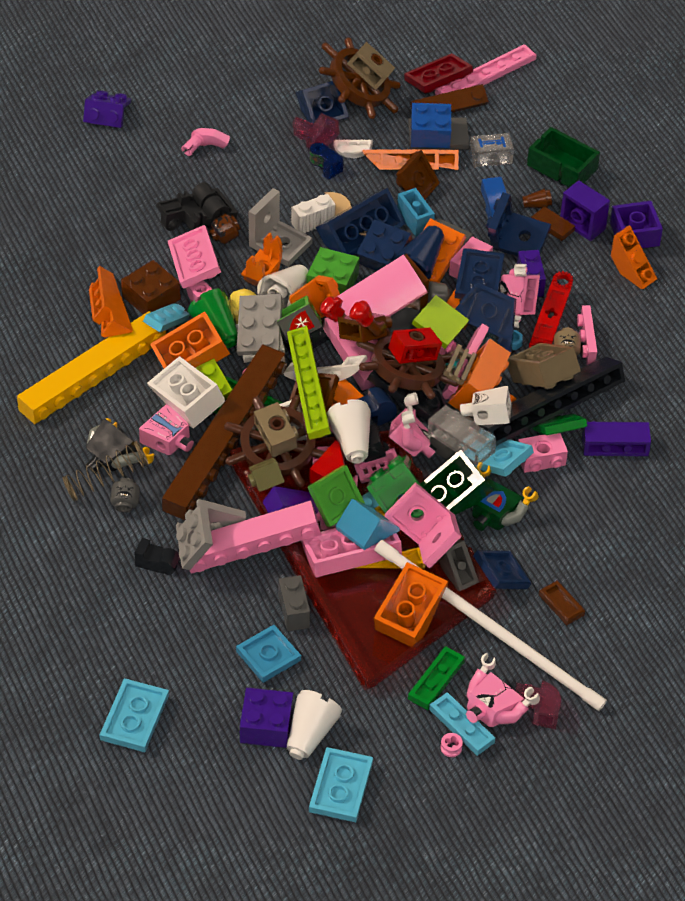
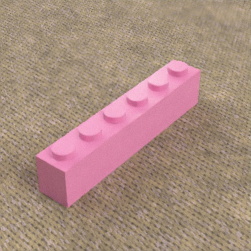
(260, 535)

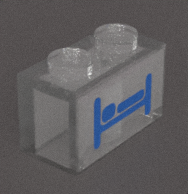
(491, 149)

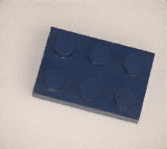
(478, 267)

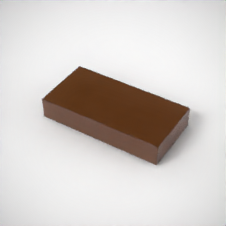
(559, 226)
(561, 602)

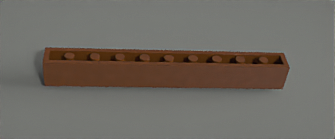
(217, 442)

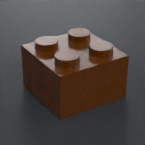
(150, 288)

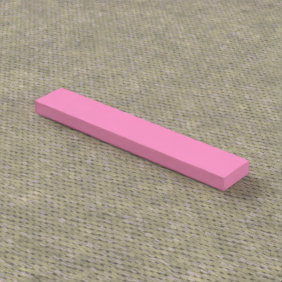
(492, 70)

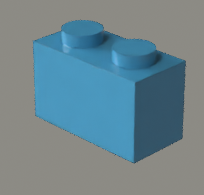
(414, 210)

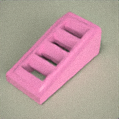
(390, 454)

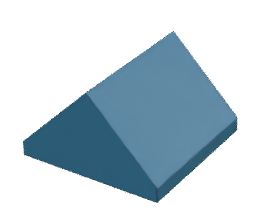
(364, 525)

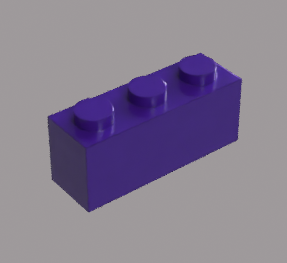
(616, 439)

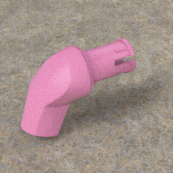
(205, 137)

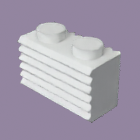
(312, 213)

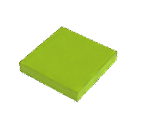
(442, 319)

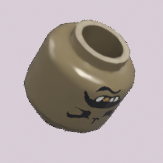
(569, 338)

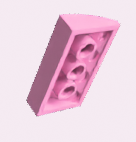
(386, 289)
(349, 348)
(335, 552)

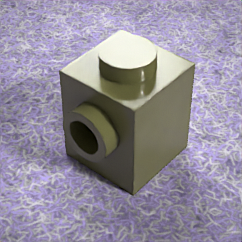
(265, 475)

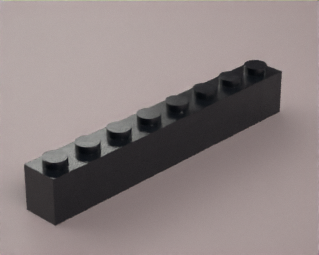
(548, 403)

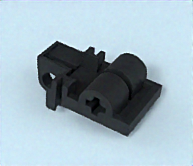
(195, 208)

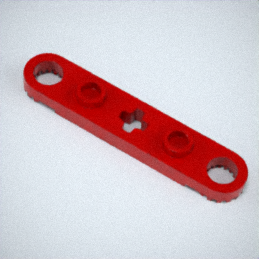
(554, 302)

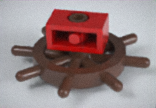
(408, 353)

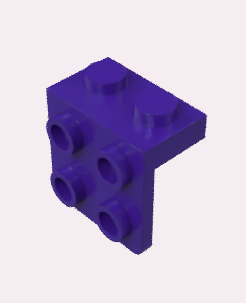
(105, 108)

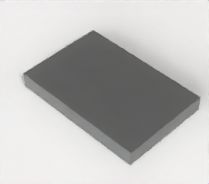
(459, 135)

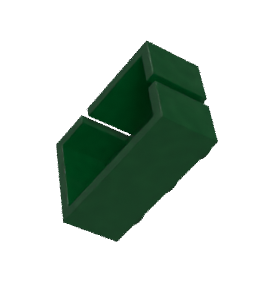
(563, 158)

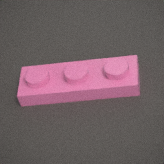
(587, 334)

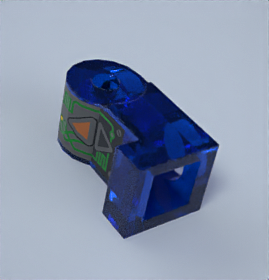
(326, 159)

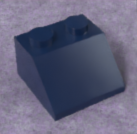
(322, 100)

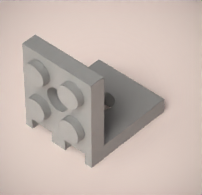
(265, 218)
(195, 532)

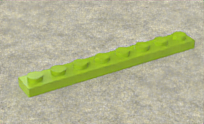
(308, 383)

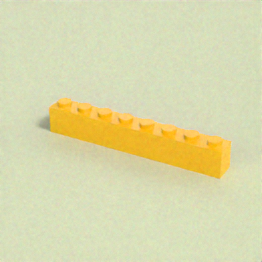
(86, 371)

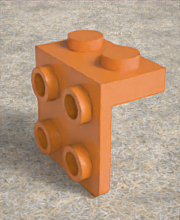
(317, 291)

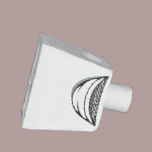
(489, 406)

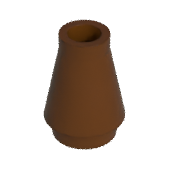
(538, 199)

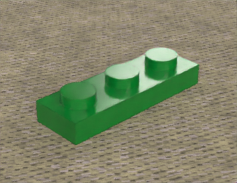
(436, 678)

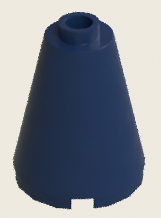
(424, 249)

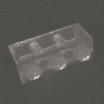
(461, 434)

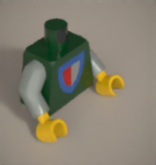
(501, 506)

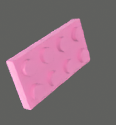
(194, 257)

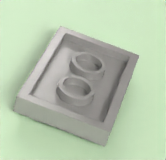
(258, 323)

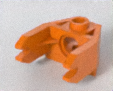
(265, 261)

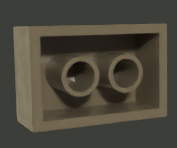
(543, 365)

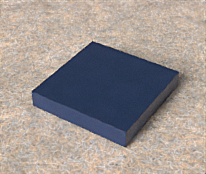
(502, 569)

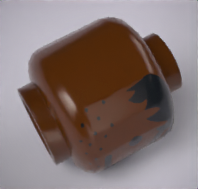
(224, 229)

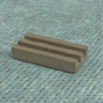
(464, 355)

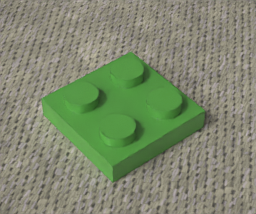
(334, 494)

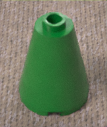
(218, 309)

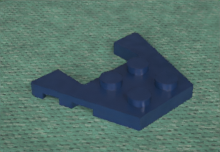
(493, 310)

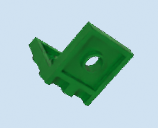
(391, 482)

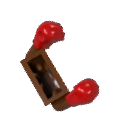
(360, 324)

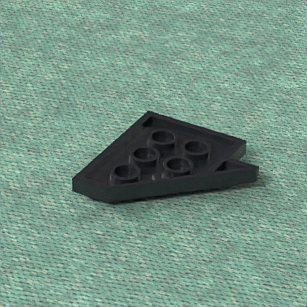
(425, 408)

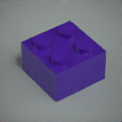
(585, 210)
(641, 218)
(266, 717)

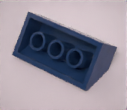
(343, 230)

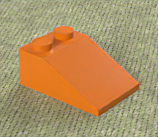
(410, 605)

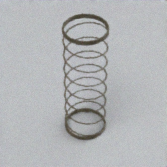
(70, 489)

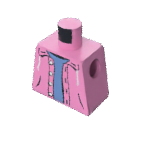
(166, 432)

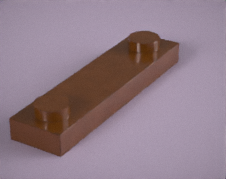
(459, 99)

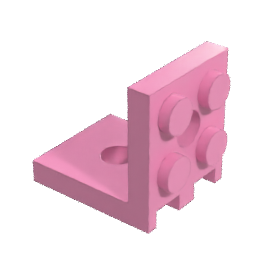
(433, 531)

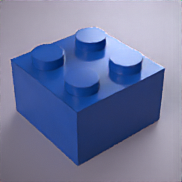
(431, 125)

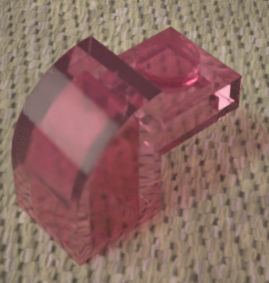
(322, 131)
(548, 708)

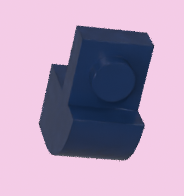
(381, 405)

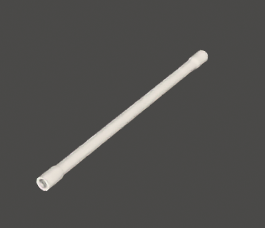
(586, 694)

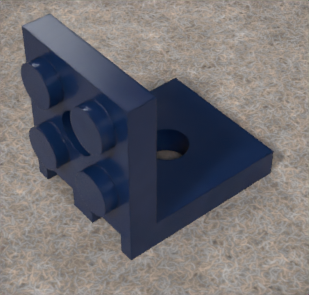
(507, 227)

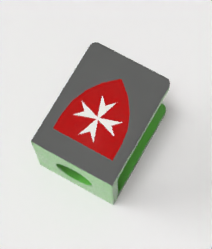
(298, 315)

